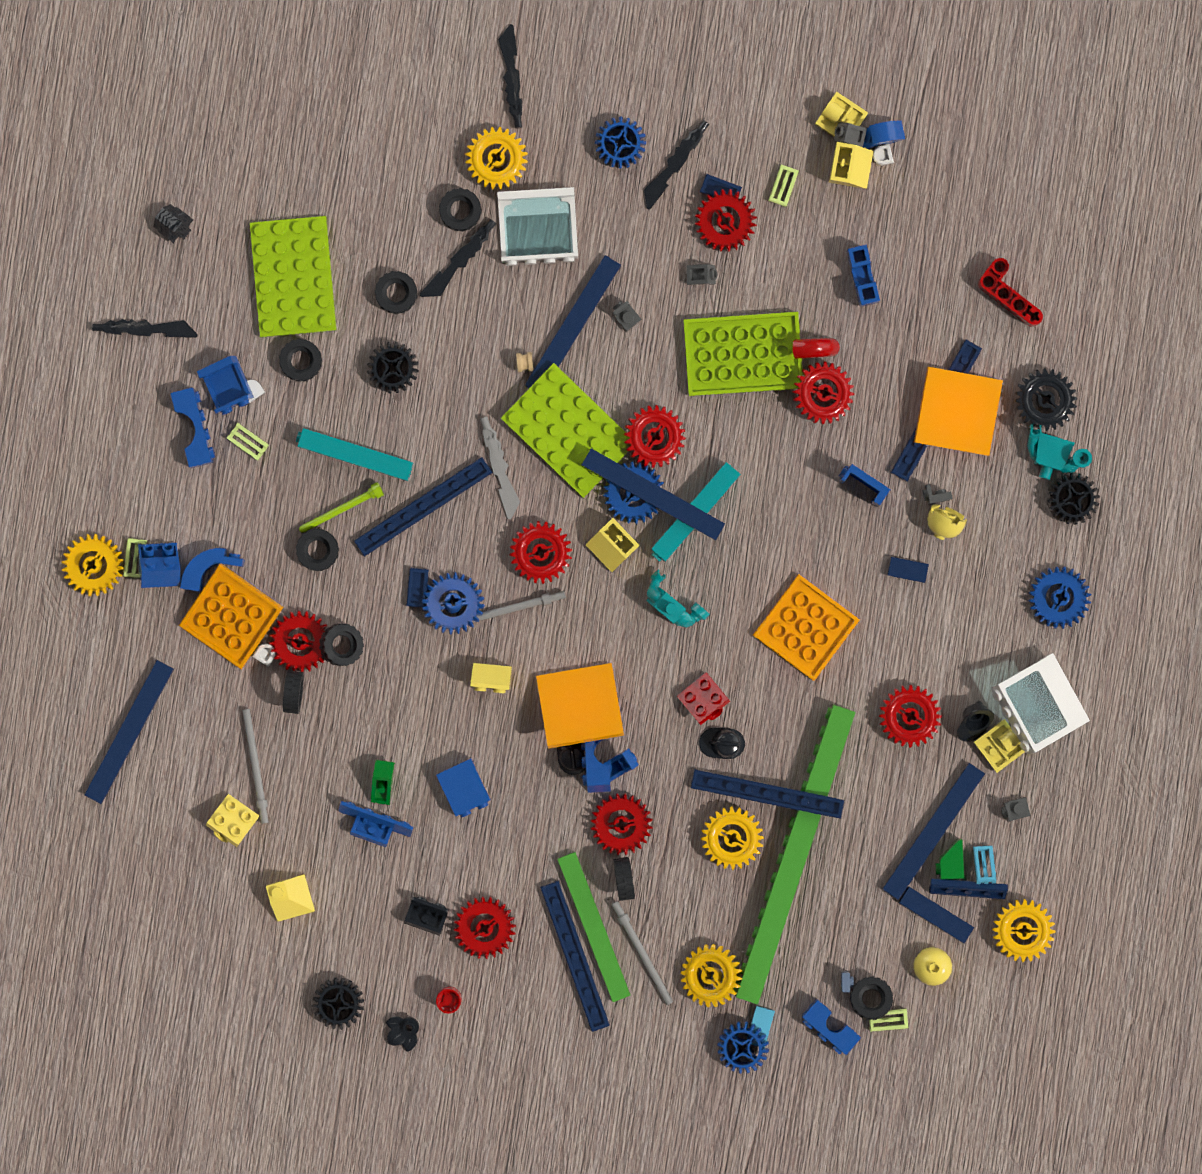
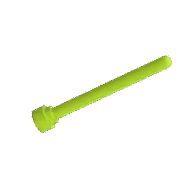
(374, 492)

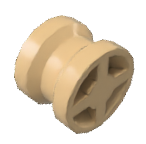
(524, 362)

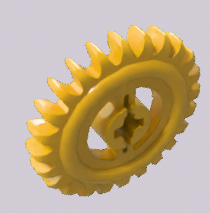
(484, 172)
(82, 580)
(748, 847)
(1042, 930)
(722, 989)

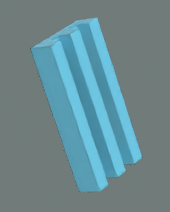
(985, 879)

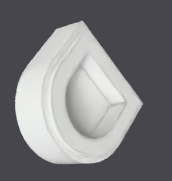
(882, 155)
(256, 389)
(264, 655)

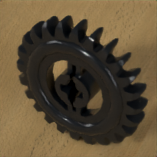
(1059, 412)

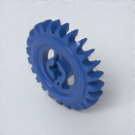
(622, 507)
(471, 601)
(1051, 614)

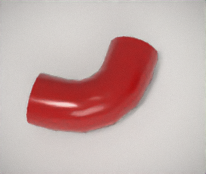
(815, 347)

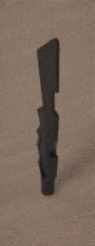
(512, 77)
(675, 163)
(459, 260)
(144, 328)

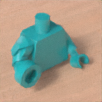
(1053, 454)
(670, 607)

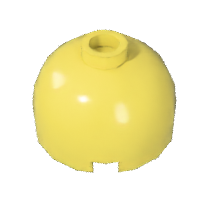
(946, 522)
(932, 966)

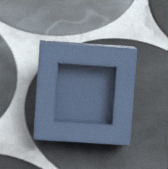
(846, 981)

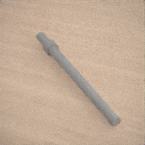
(546, 599)
(261, 803)
(624, 919)

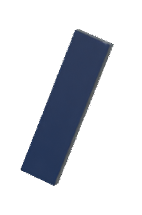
(968, 889)
(936, 915)

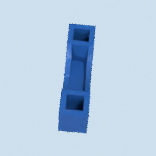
(187, 403)
(597, 774)

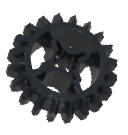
(386, 374)
(1069, 490)
(330, 1002)

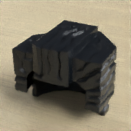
(172, 223)

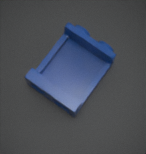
(226, 384)
(867, 480)
(463, 788)

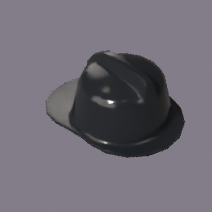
(975, 722)
(722, 743)
(571, 758)

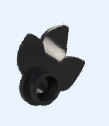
(400, 1034)

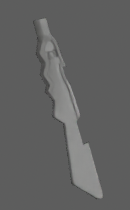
(507, 493)

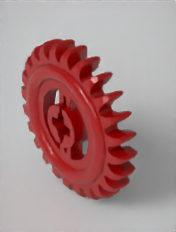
(737, 235)
(806, 387)
(645, 452)
(523, 558)
(281, 639)
(926, 725)
(640, 821)
(500, 917)

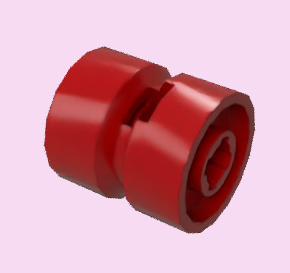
(449, 999)

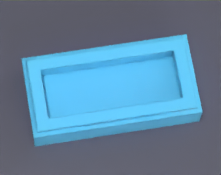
(762, 1019)

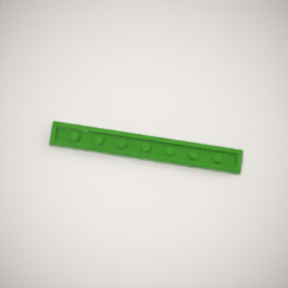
(594, 927)

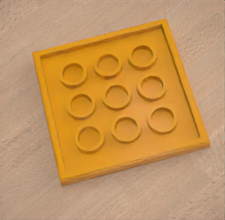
(958, 411)
(231, 616)
(806, 627)
(579, 705)

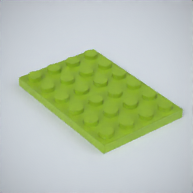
(293, 276)
(742, 353)
(563, 427)

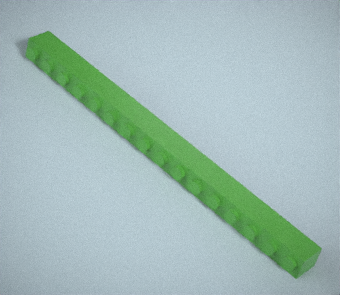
(794, 856)

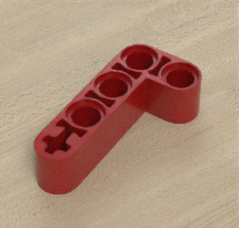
(1013, 296)

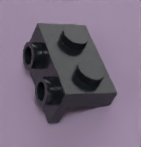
(426, 915)

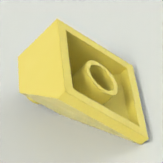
(290, 898)

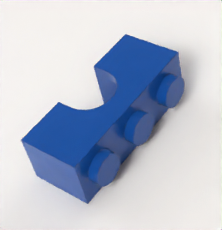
(862, 275)
(816, 1017)

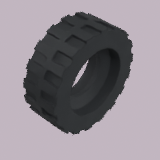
(460, 224)
(381, 292)
(300, 345)
(314, 564)
(329, 653)
(293, 692)
(624, 879)
(886, 998)

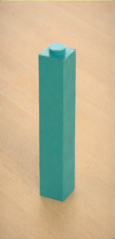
(354, 454)
(704, 501)

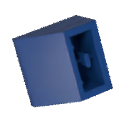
(159, 565)

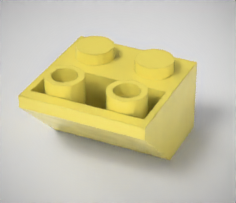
(851, 165)
(612, 545)
(491, 676)

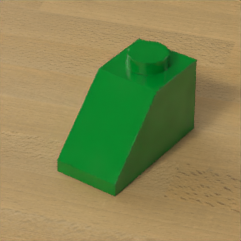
(382, 782)
(951, 862)

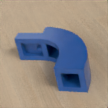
(200, 564)
(621, 764)

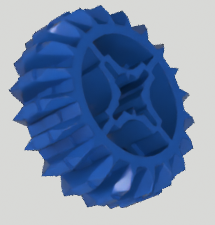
(628, 146)
(749, 1053)

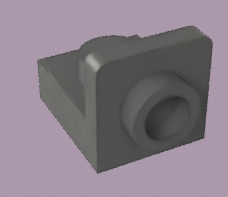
(850, 134)
(701, 274)
(626, 315)
(940, 495)
(1015, 809)

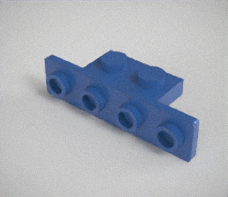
(373, 826)

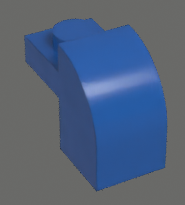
(884, 133)

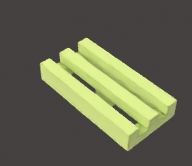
(778, 201)
(234, 432)
(135, 558)
(890, 1027)

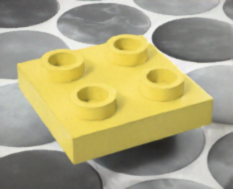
(840, 110)
(999, 746)
(232, 821)

